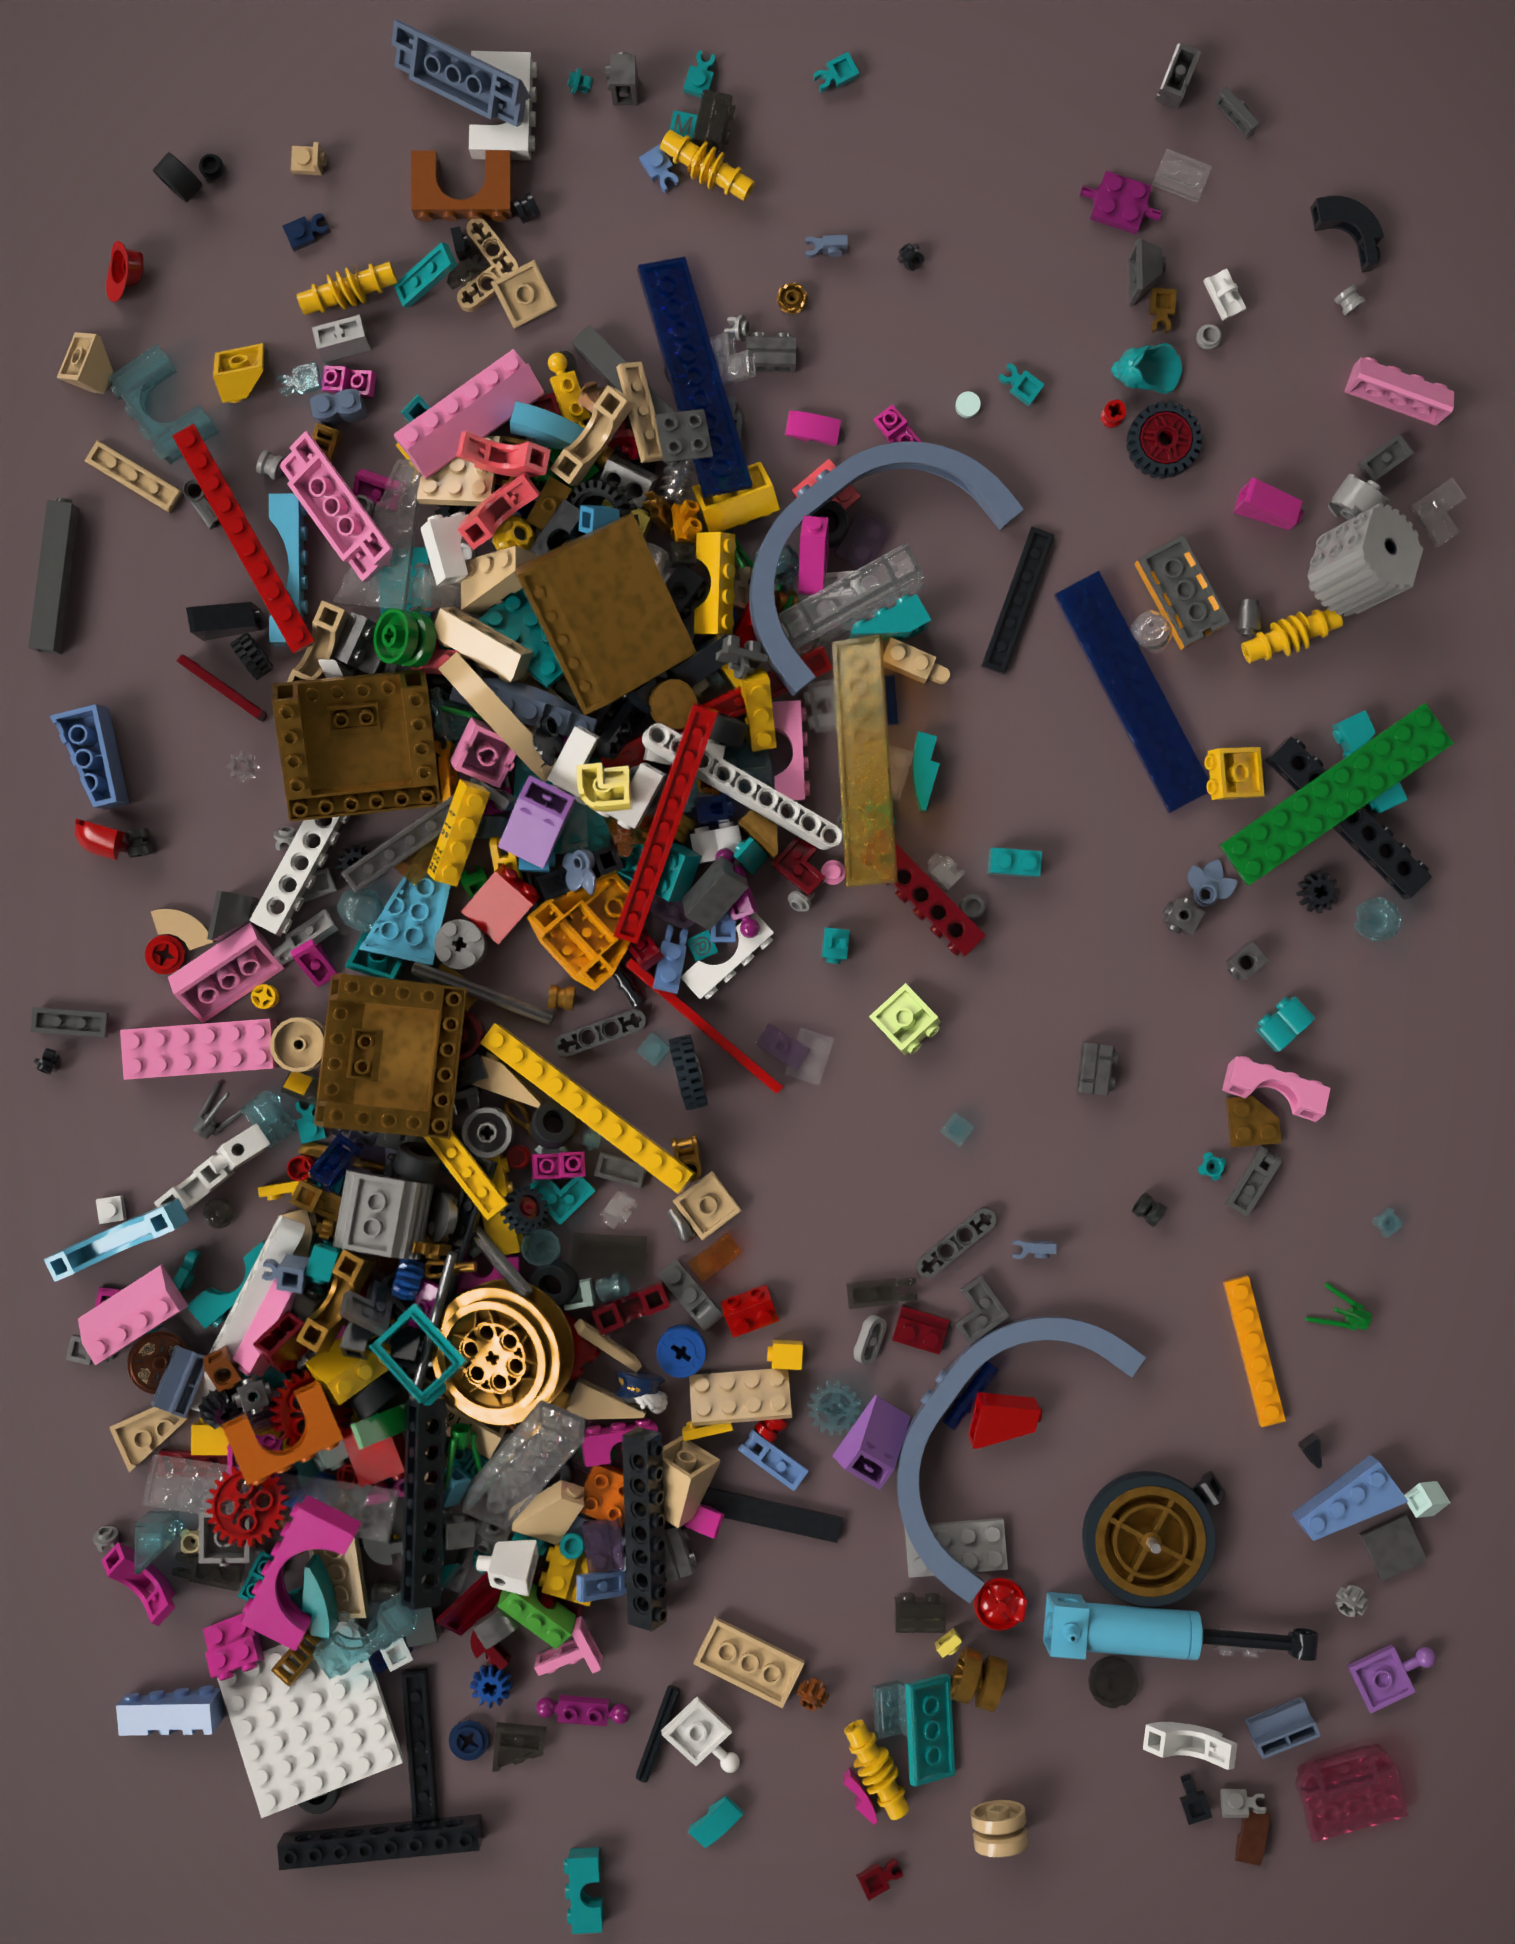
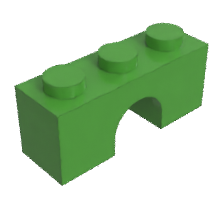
(550, 1624)

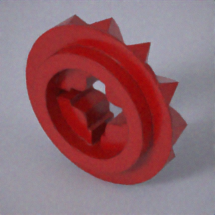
(154, 959)

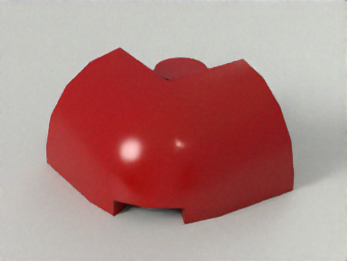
(100, 839)

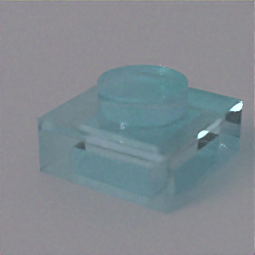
(653, 1049)
(956, 1129)

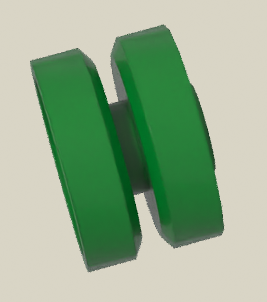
(404, 638)

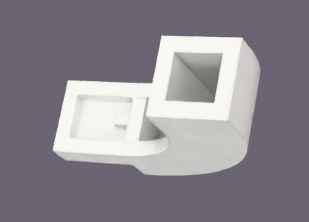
(1175, 1738)

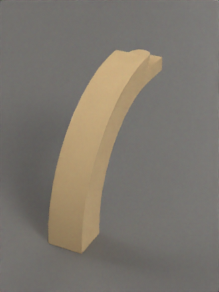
(495, 713)

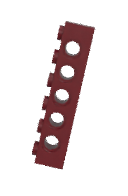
(971, 933)

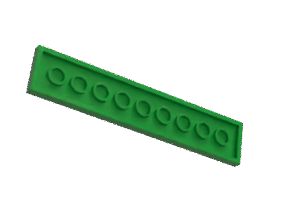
(1336, 794)

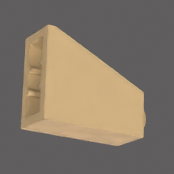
(551, 1512)

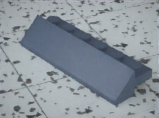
(459, 75)

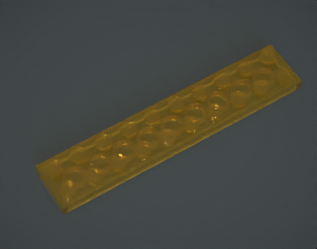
(864, 761)

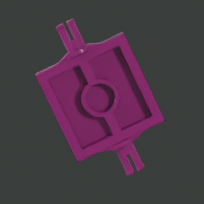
(1121, 202)

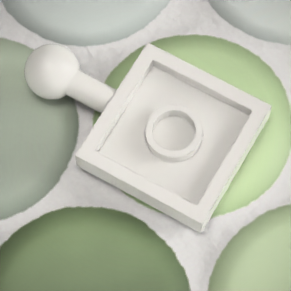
(698, 1733)

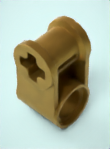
(688, 1155)

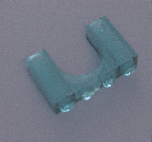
(135, 384)

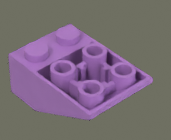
(537, 821)
(874, 1442)

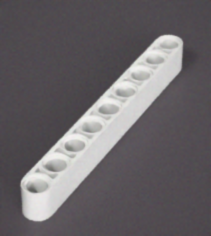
(754, 789)
(281, 1241)

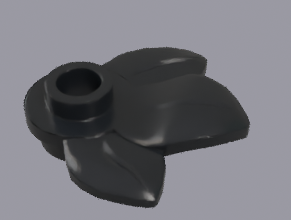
(547, 739)

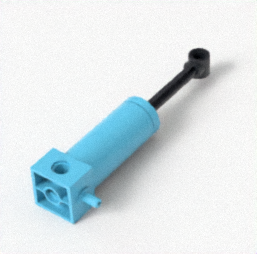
(1083, 1627)

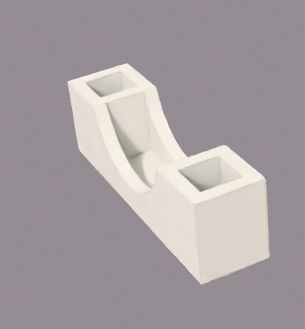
(704, 977)

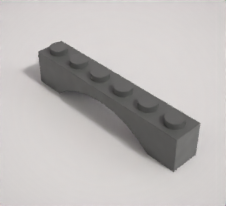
(426, 1627)

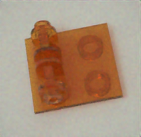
(624, 838)

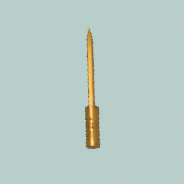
(315, 1150)

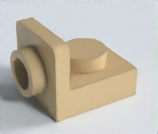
(308, 159)

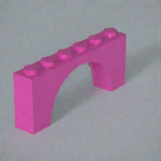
(312, 1527)

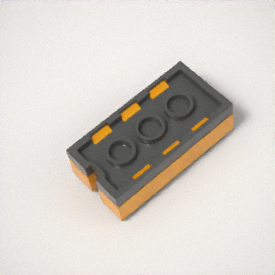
(1182, 591)

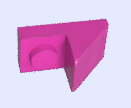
(314, 962)

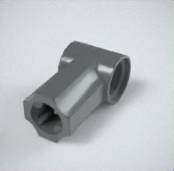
(201, 504)

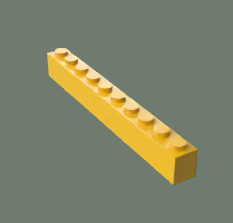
(588, 1108)

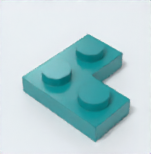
(565, 1200)

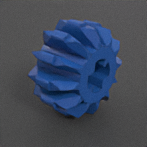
(408, 1279)
(488, 1693)

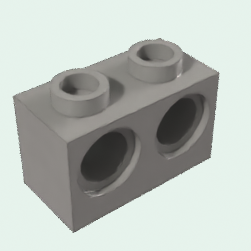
(630, 475)

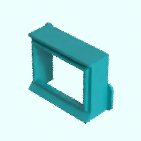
(438, 1387)

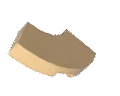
(183, 925)

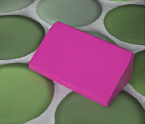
(370, 485)

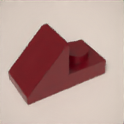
(646, 950)

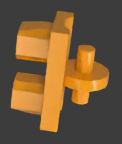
(685, 522)

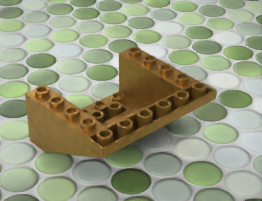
(606, 612)
(356, 744)
(390, 1056)

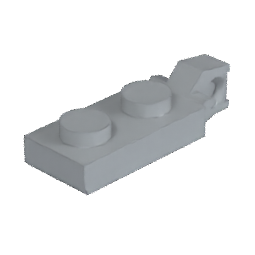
(315, 928)

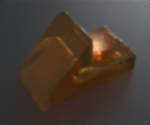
(715, 1257)

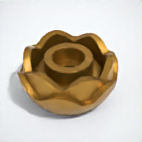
(792, 290)

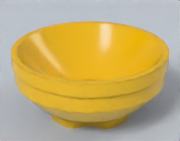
(505, 537)

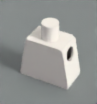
(247, 1146)
(511, 1565)

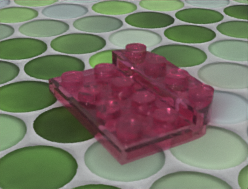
(1350, 1792)

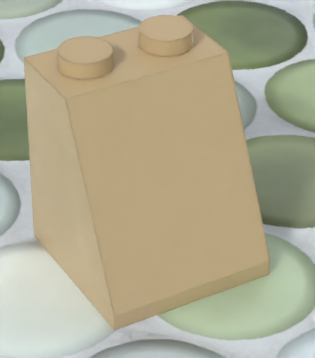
(685, 1479)

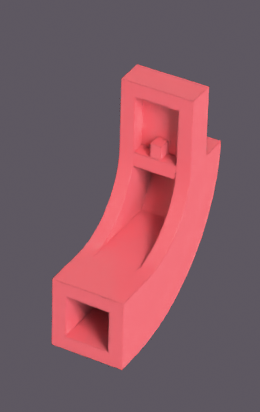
(503, 458)
(495, 509)

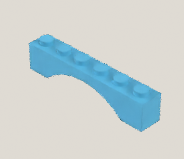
(288, 517)
(116, 1239)

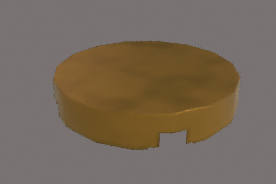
(672, 703)

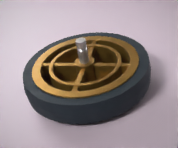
(1148, 1538)

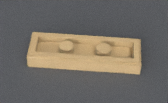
(607, 1345)

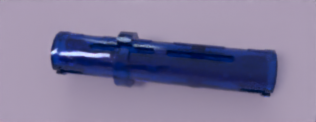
(964, 1404)

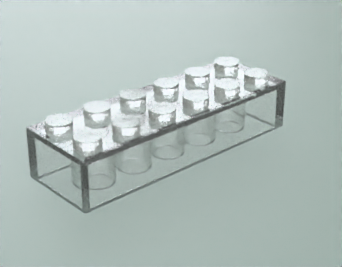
(524, 1464)

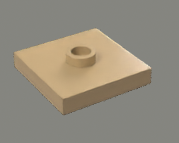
(524, 294)
(707, 1205)

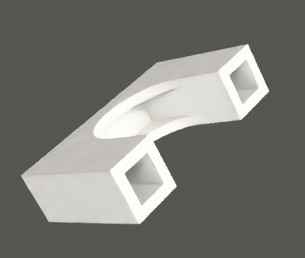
(506, 135)
(444, 547)
(578, 751)

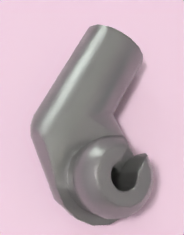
(682, 1229)

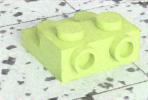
(906, 1020)

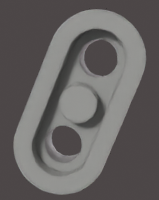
(870, 1339)

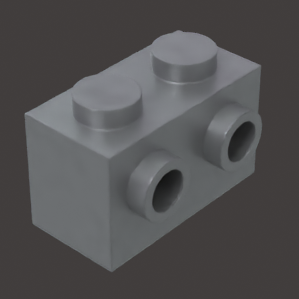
(622, 78)
(457, 1530)

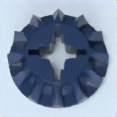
(472, 1750)

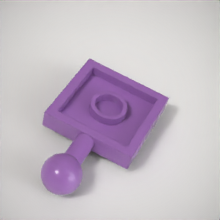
(1384, 1677)

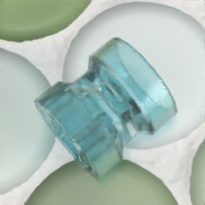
(612, 1287)

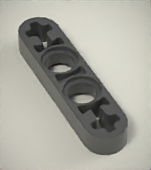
(600, 1034)
(958, 1245)

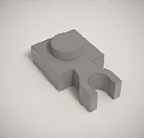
(1237, 1804)

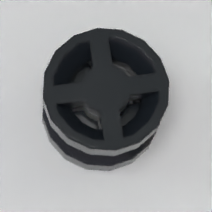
(526, 208)

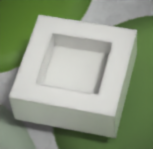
(111, 1209)
(397, 1654)

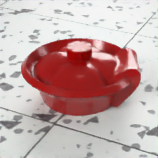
(1000, 1604)

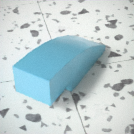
(543, 426)

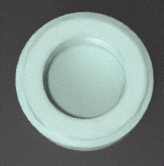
(967, 404)

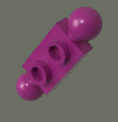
(745, 905)
(583, 1710)

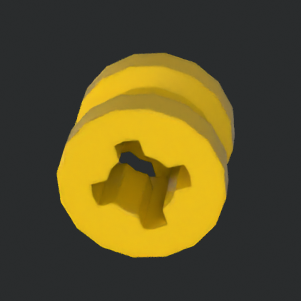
(259, 996)

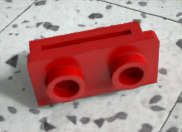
(749, 1311)

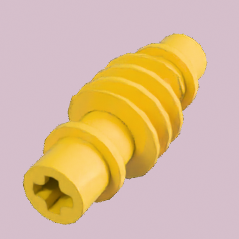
(707, 167)
(347, 288)
(1289, 633)
(876, 1769)

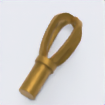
(526, 1126)
(459, 1268)

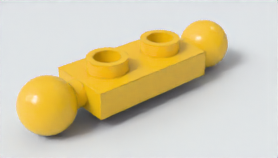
(567, 390)

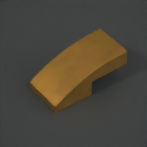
(317, 1200)

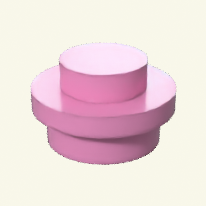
(833, 872)

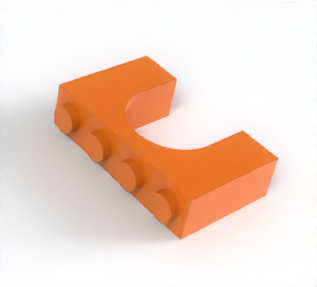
(319, 1433)

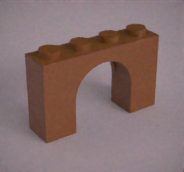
(491, 202)

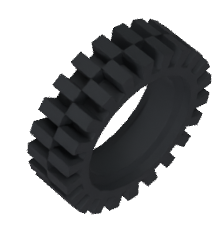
(606, 489)

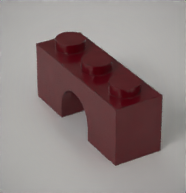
(637, 1304)

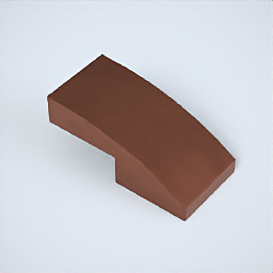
(1252, 1839)

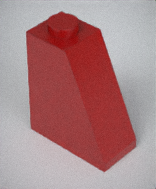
(1002, 1418)

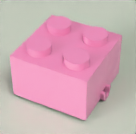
(483, 754)

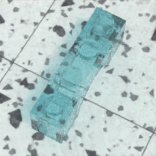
(342, 1652)

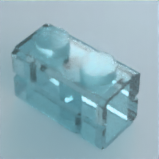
(270, 1117)

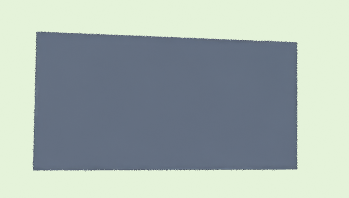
(179, 1382)
(1281, 1728)

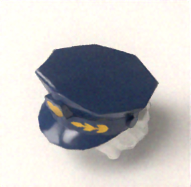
(643, 1390)

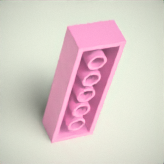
(197, 1049)

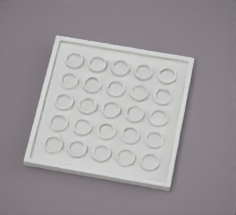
(311, 1733)

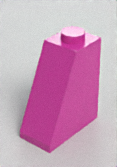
(1268, 505)
(813, 554)

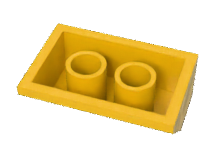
(738, 507)
(344, 1375)

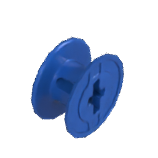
(681, 1365)

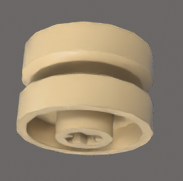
(285, 1044)
(999, 1828)

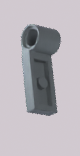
(691, 1295)

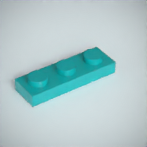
(425, 275)

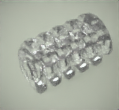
(675, 481)

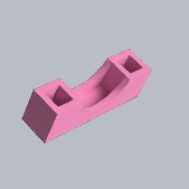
(788, 721)
(1306, 1097)

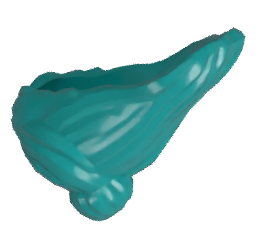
(1149, 368)

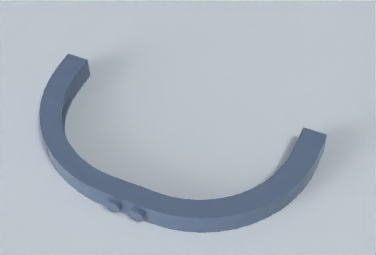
(921, 456)
(936, 1402)

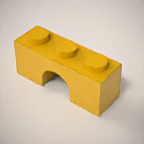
(759, 710)

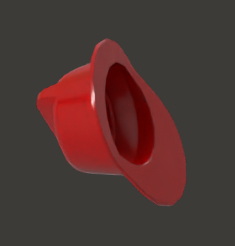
(123, 271)

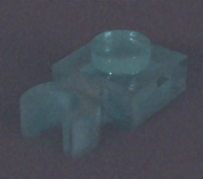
(304, 380)

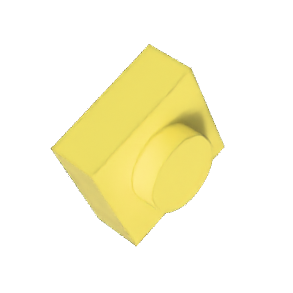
(948, 1643)

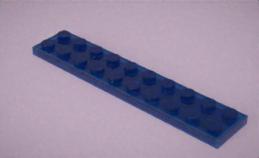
(694, 371)
(1133, 691)

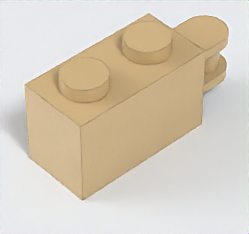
(913, 663)

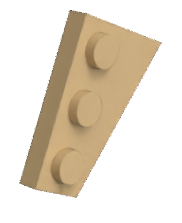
(144, 1433)

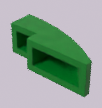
(380, 1426)

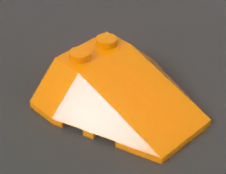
(581, 930)

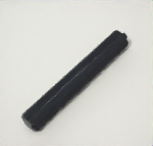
(656, 1738)

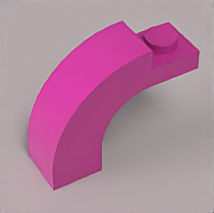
(149, 1585)

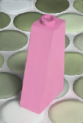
(272, 1308)

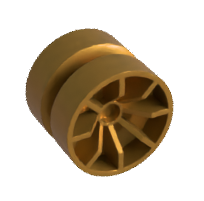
(983, 1680)

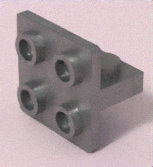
(357, 645)

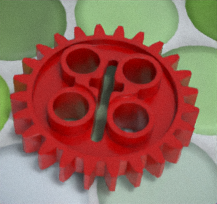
(285, 1407)
(264, 1518)

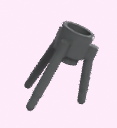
(206, 1122)

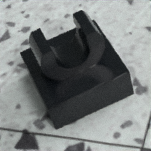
(1210, 1488)

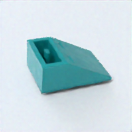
(899, 622)
(676, 874)

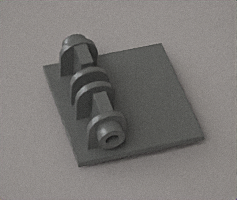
(683, 436)

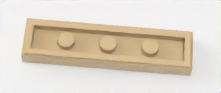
(642, 414)
(133, 476)

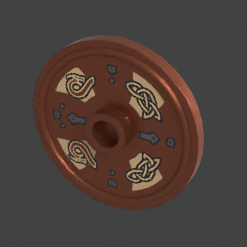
(150, 1359)

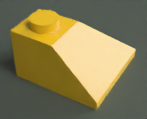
(238, 371)

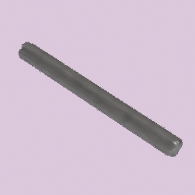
(483, 993)
(494, 1254)

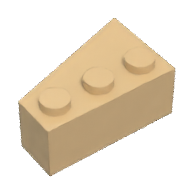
(492, 578)

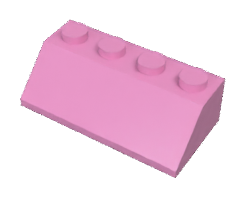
(1400, 391)
(225, 973)
(130, 1314)

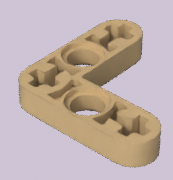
(493, 272)

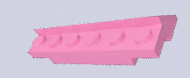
(474, 407)
(335, 508)

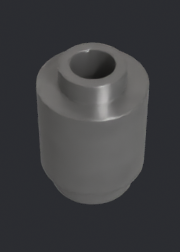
(1248, 617)

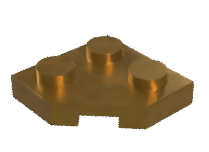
(1251, 1123)

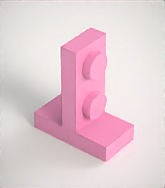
(571, 1651)

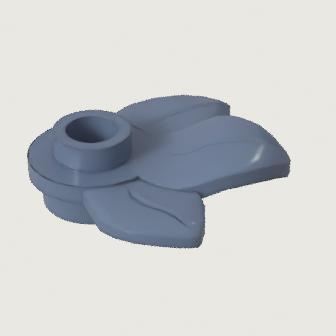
(579, 870)
(1212, 881)

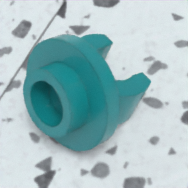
(579, 82)

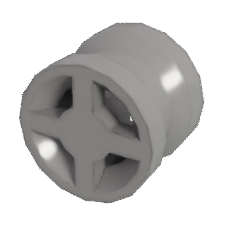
(1349, 300)
(269, 465)

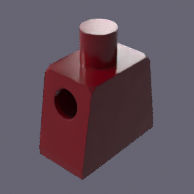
(279, 1343)

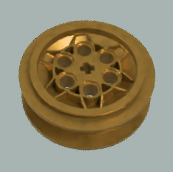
(542, 1345)

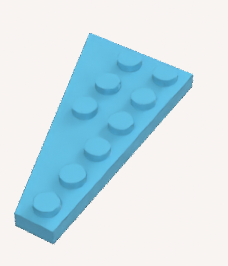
(410, 921)

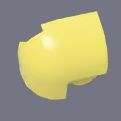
(604, 787)

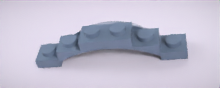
(532, 703)

